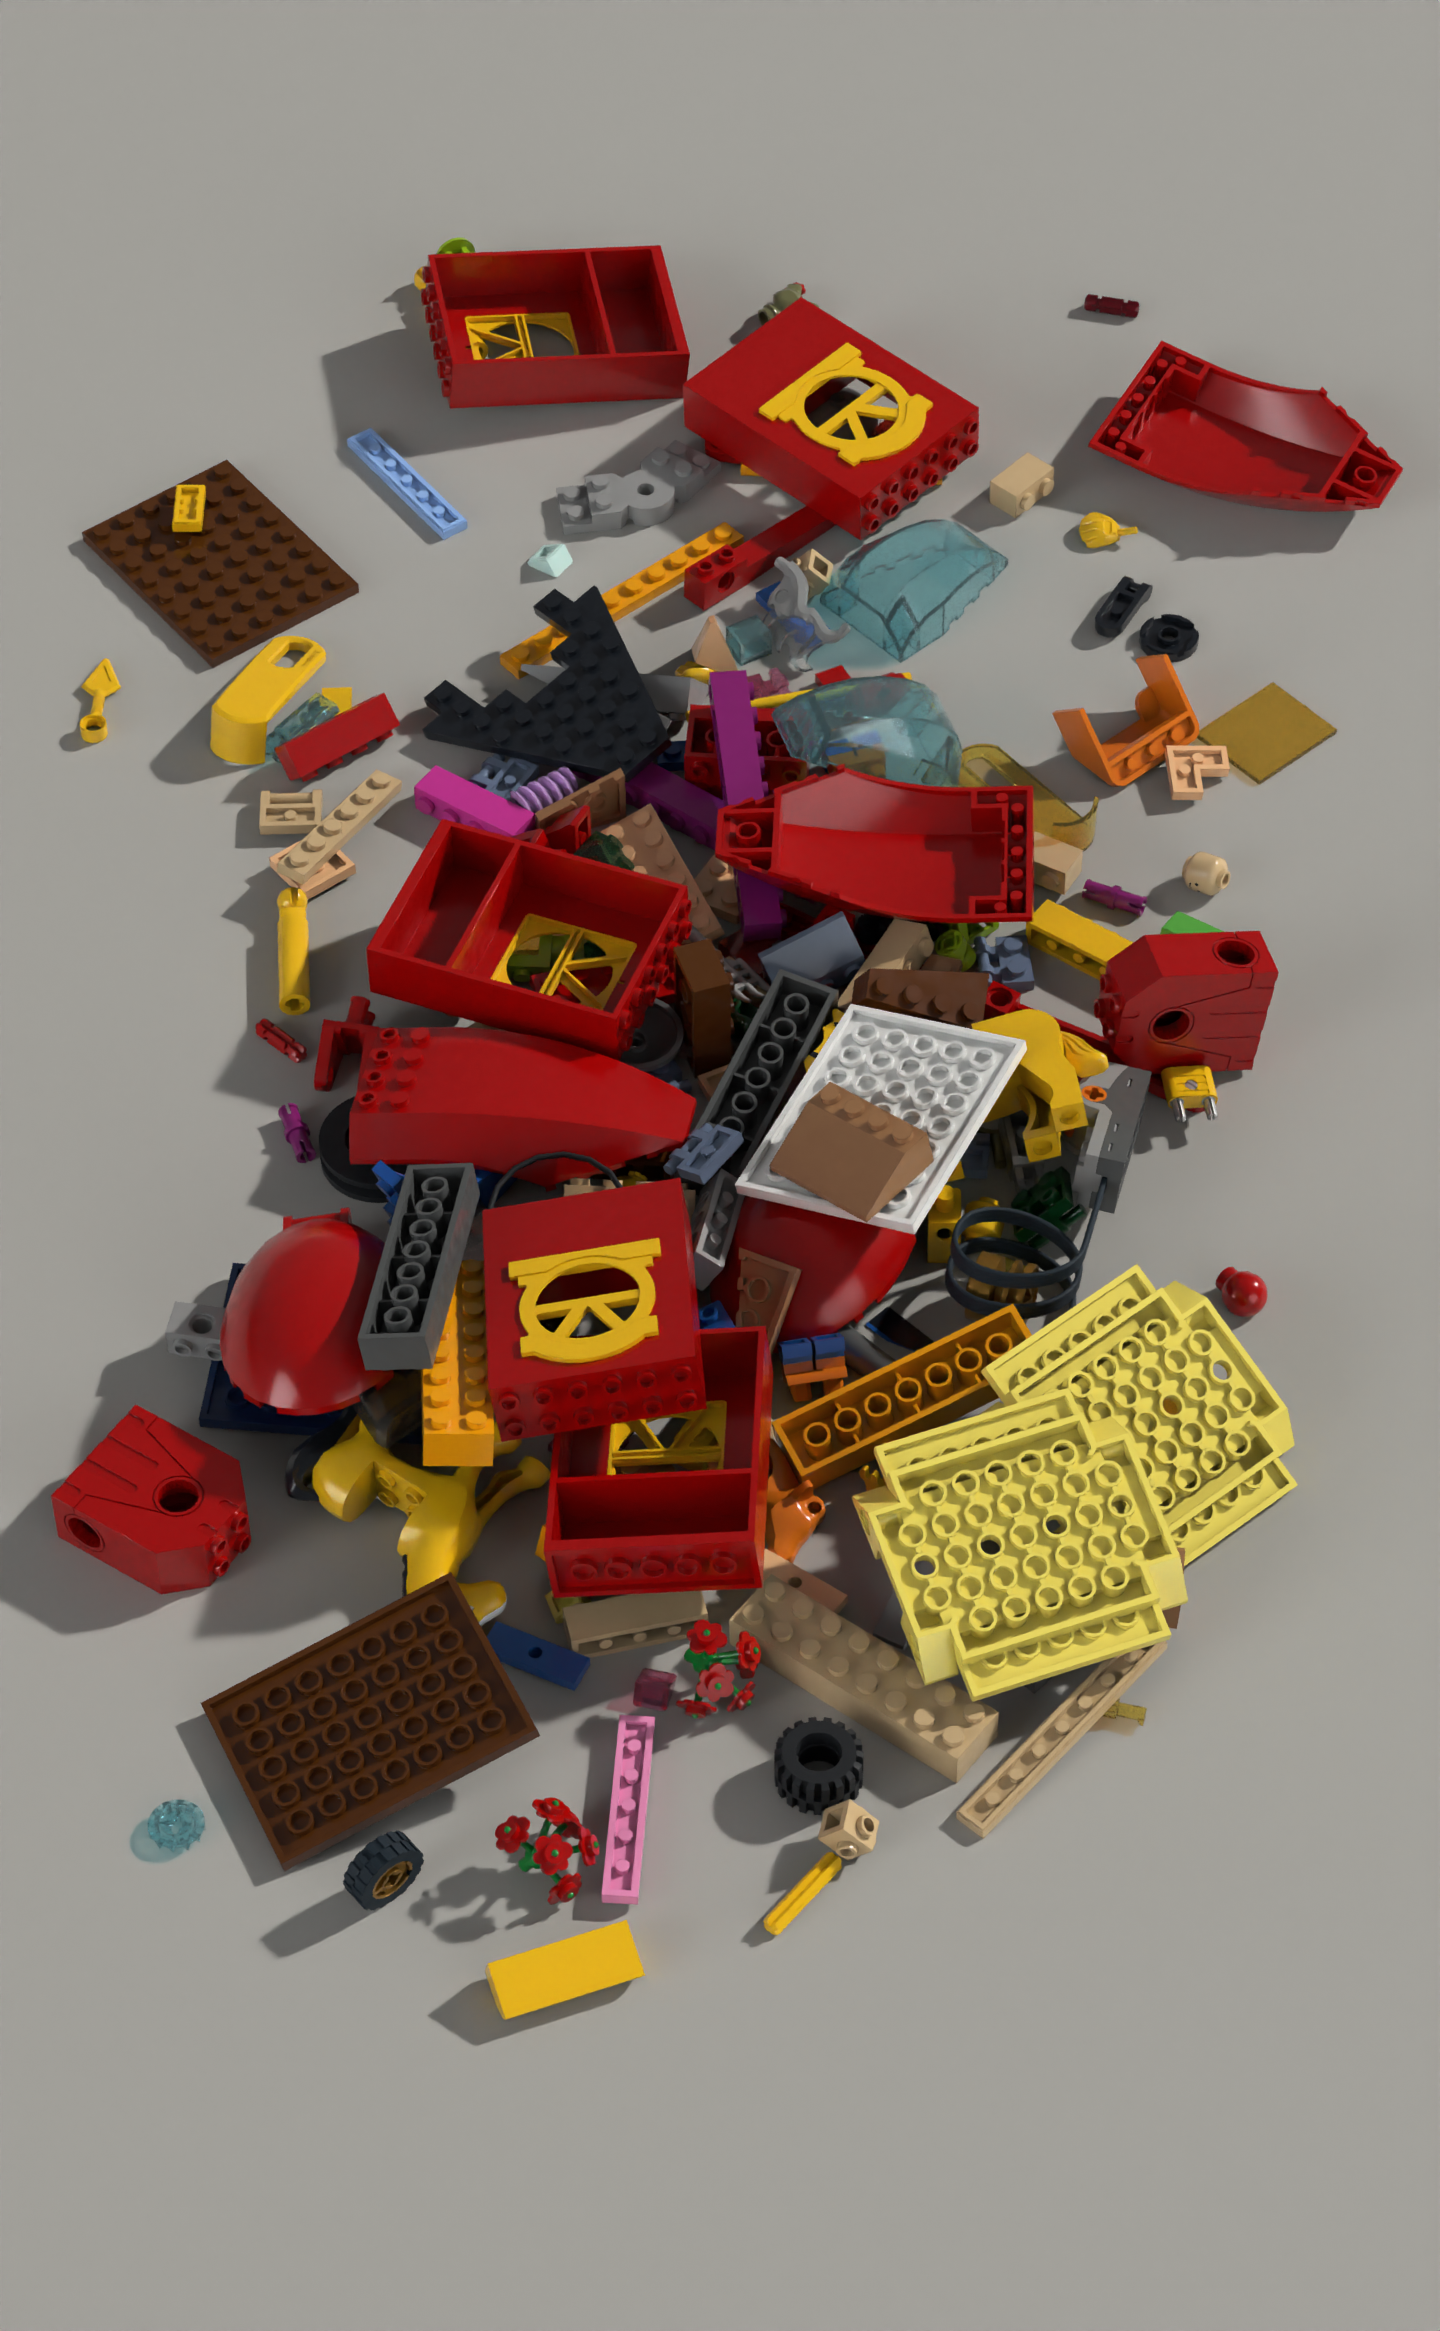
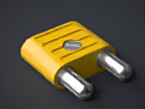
(1190, 1089)

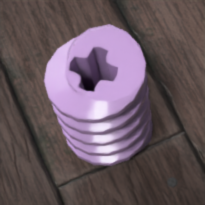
(546, 790)

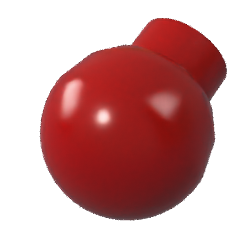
(1242, 1292)

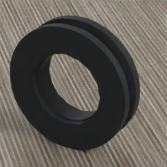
(350, 1179)

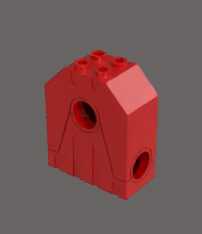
(1187, 1000)
(156, 1505)

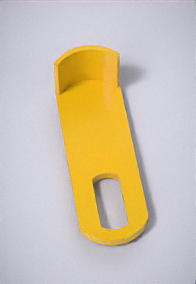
(257, 695)

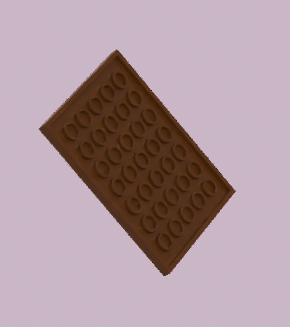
(231, 582)
(369, 1720)

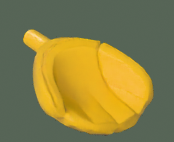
(1101, 530)
(694, 671)

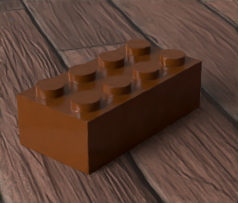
(704, 1005)

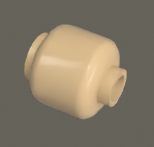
(1206, 873)

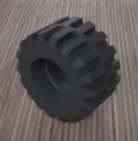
(818, 1742)

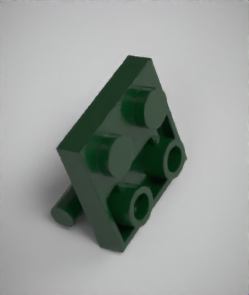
(1048, 1201)

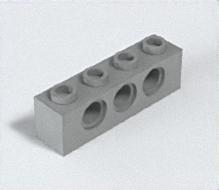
(714, 1226)
(195, 1330)

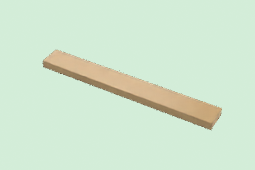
(1054, 1738)

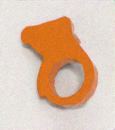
(791, 1507)

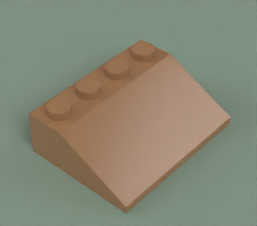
(852, 1152)

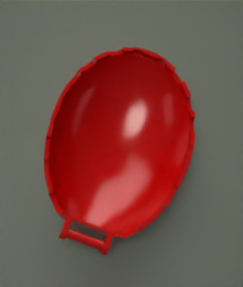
(840, 1260)
(299, 1317)

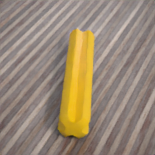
(802, 1893)

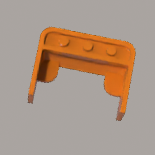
(1163, 721)

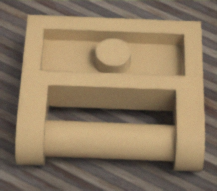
(290, 812)

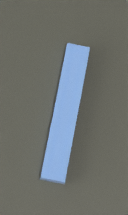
(407, 483)

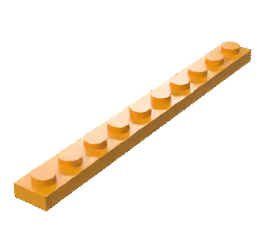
(627, 595)

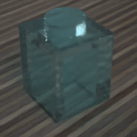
(749, 640)

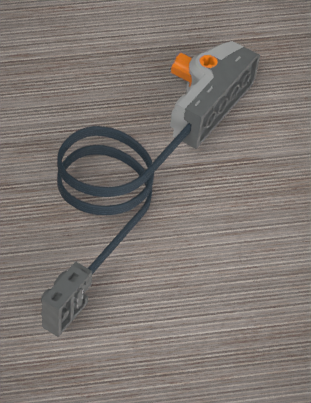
(1104, 1147)

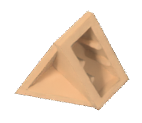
(711, 648)

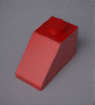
(570, 830)

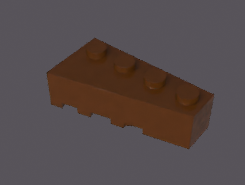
(924, 994)

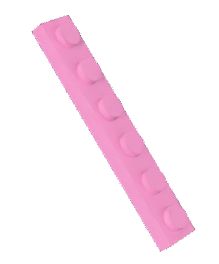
(628, 1810)

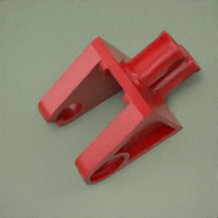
(343, 1038)

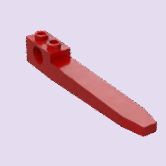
(734, 568)

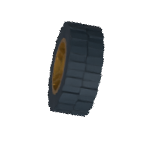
(383, 1870)

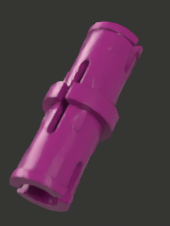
(1114, 897)
(297, 1133)

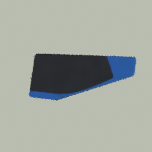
(898, 1330)

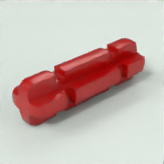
(281, 1040)

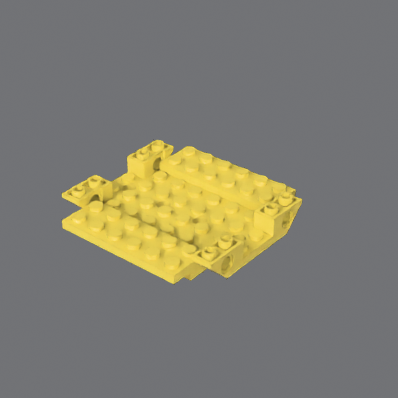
(1144, 1345)
(1045, 1596)

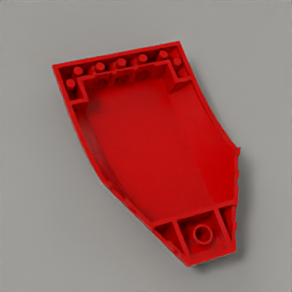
(1244, 439)
(890, 846)
(506, 1099)

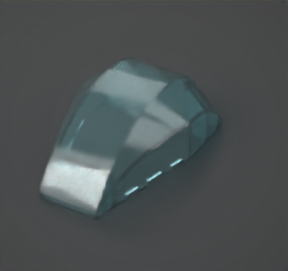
(912, 584)
(875, 728)

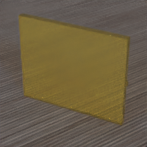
(1267, 732)

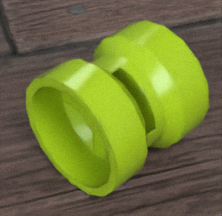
(954, 945)

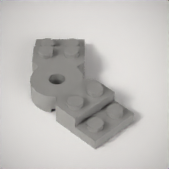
(643, 495)

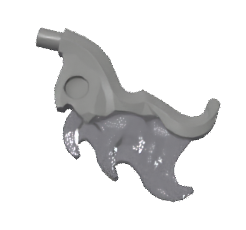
(795, 622)

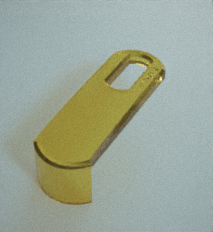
(1051, 813)

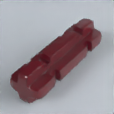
(1111, 306)

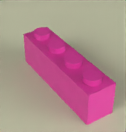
(460, 801)

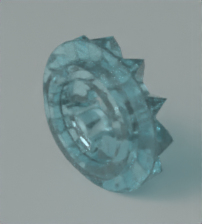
(164, 1818)

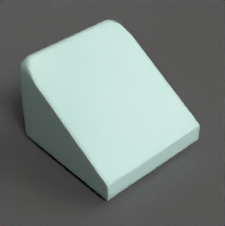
(551, 559)

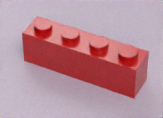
(336, 737)

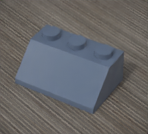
(820, 953)

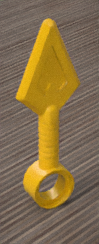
(99, 684)

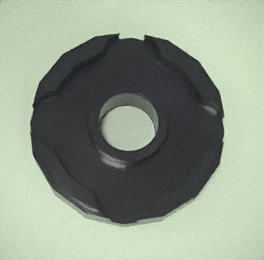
(1173, 625)

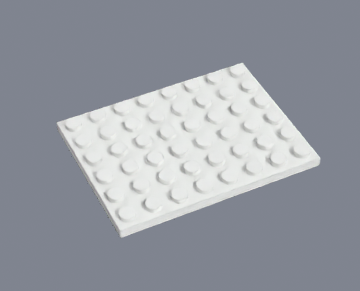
(912, 1068)

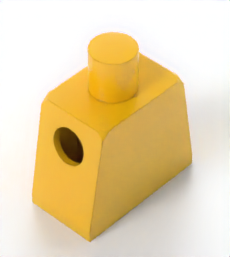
(943, 1214)

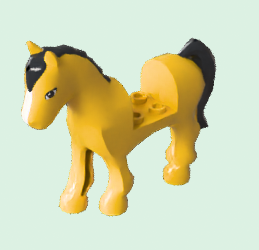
(441, 1509)

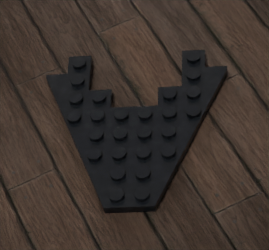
(584, 719)

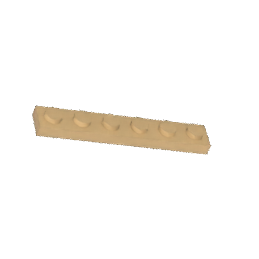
(339, 827)

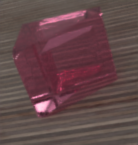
(654, 1689)

